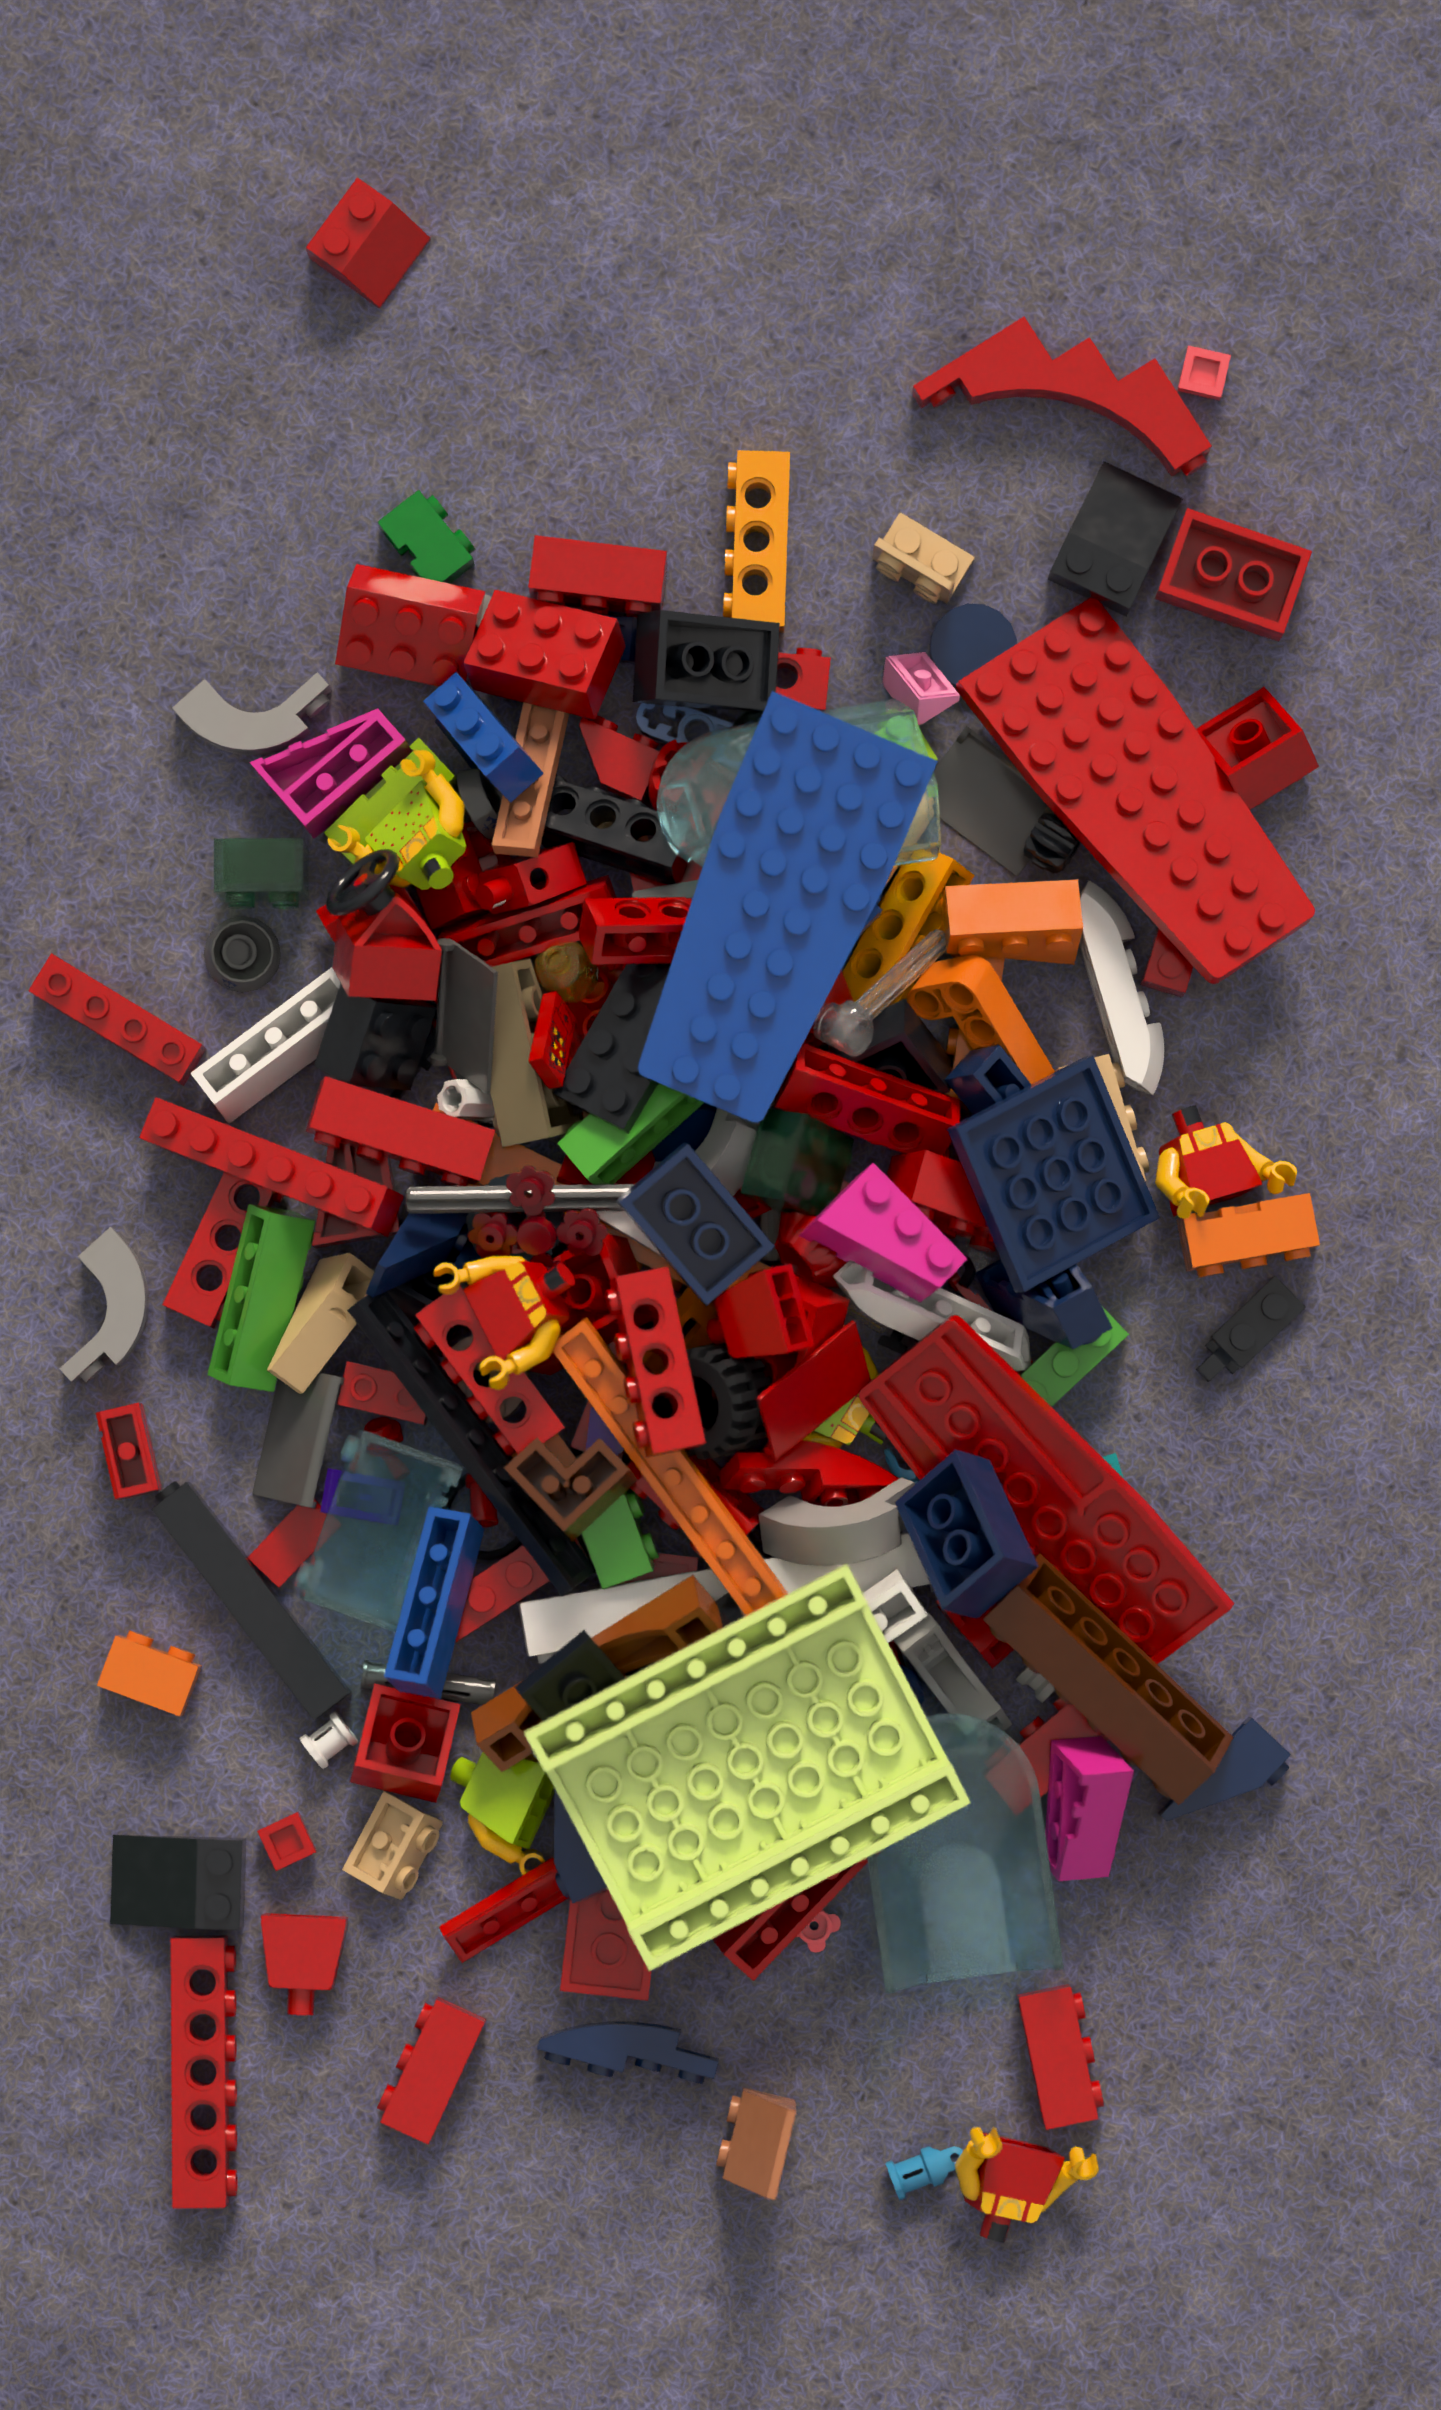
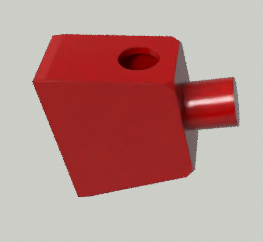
(510, 885)
(762, 1315)
(302, 1955)

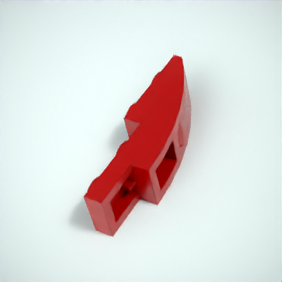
(819, 1471)

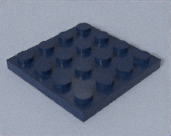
(1053, 1173)

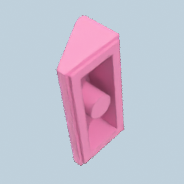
(918, 684)

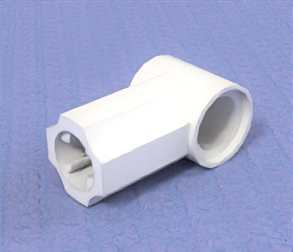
(466, 1101)

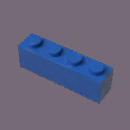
(434, 1602)

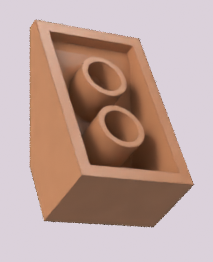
(758, 2141)

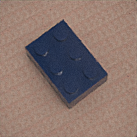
(695, 1223)
(966, 1534)

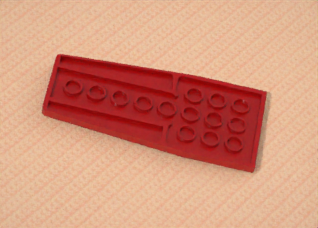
(1138, 788)
(1068, 1500)

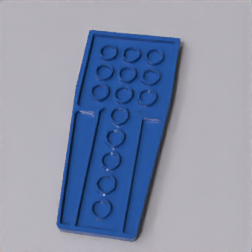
(780, 903)

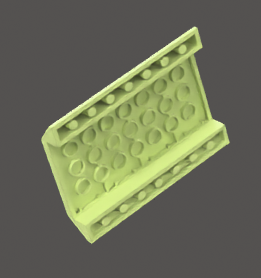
(747, 1767)

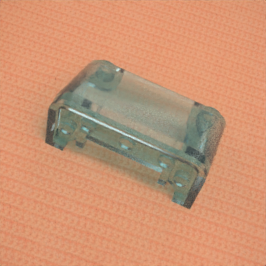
(374, 1528)

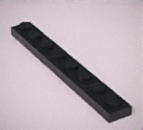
(469, 1439)

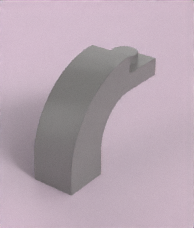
(251, 732)
(728, 1149)
(127, 1306)
(837, 1534)
(948, 1673)

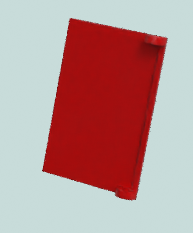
(813, 1391)

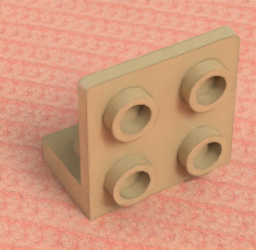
(921, 559)

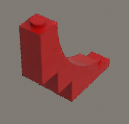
(1019, 366)

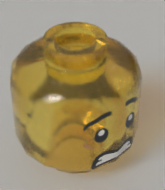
(567, 971)

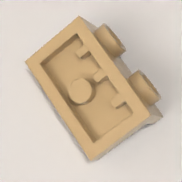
(393, 1846)

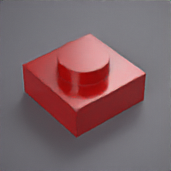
(287, 1841)

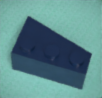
(1058, 1308)

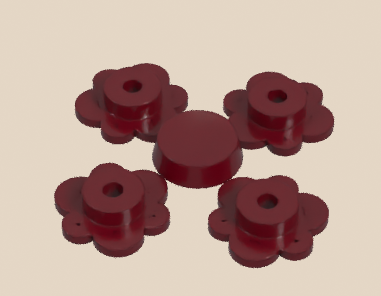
(536, 1233)

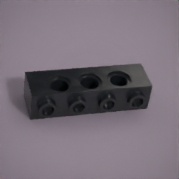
(613, 845)

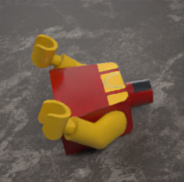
(1213, 1166)
(516, 1308)
(1015, 2178)

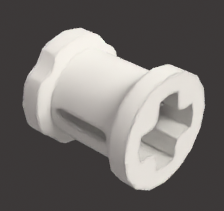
(329, 1740)

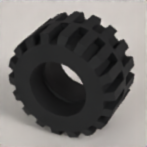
(736, 1386)

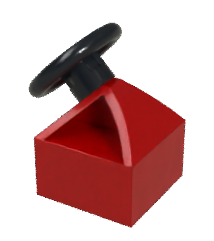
(381, 935)

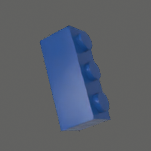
(483, 737)

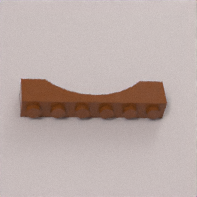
(640, 1638)

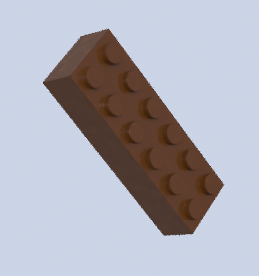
(1110, 1681)

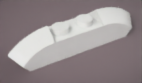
(1122, 1009)
(920, 1318)

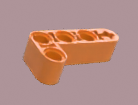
(982, 1008)

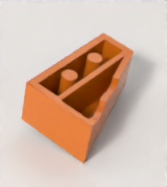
(1014, 920)
(1248, 1234)

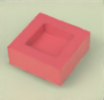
(1204, 373)

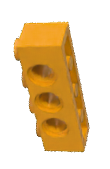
(771, 473)
(908, 915)

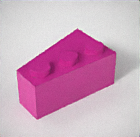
(333, 770)
(887, 1235)
(1084, 1807)

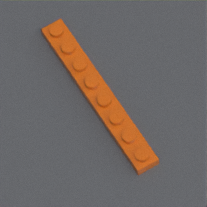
(670, 1475)

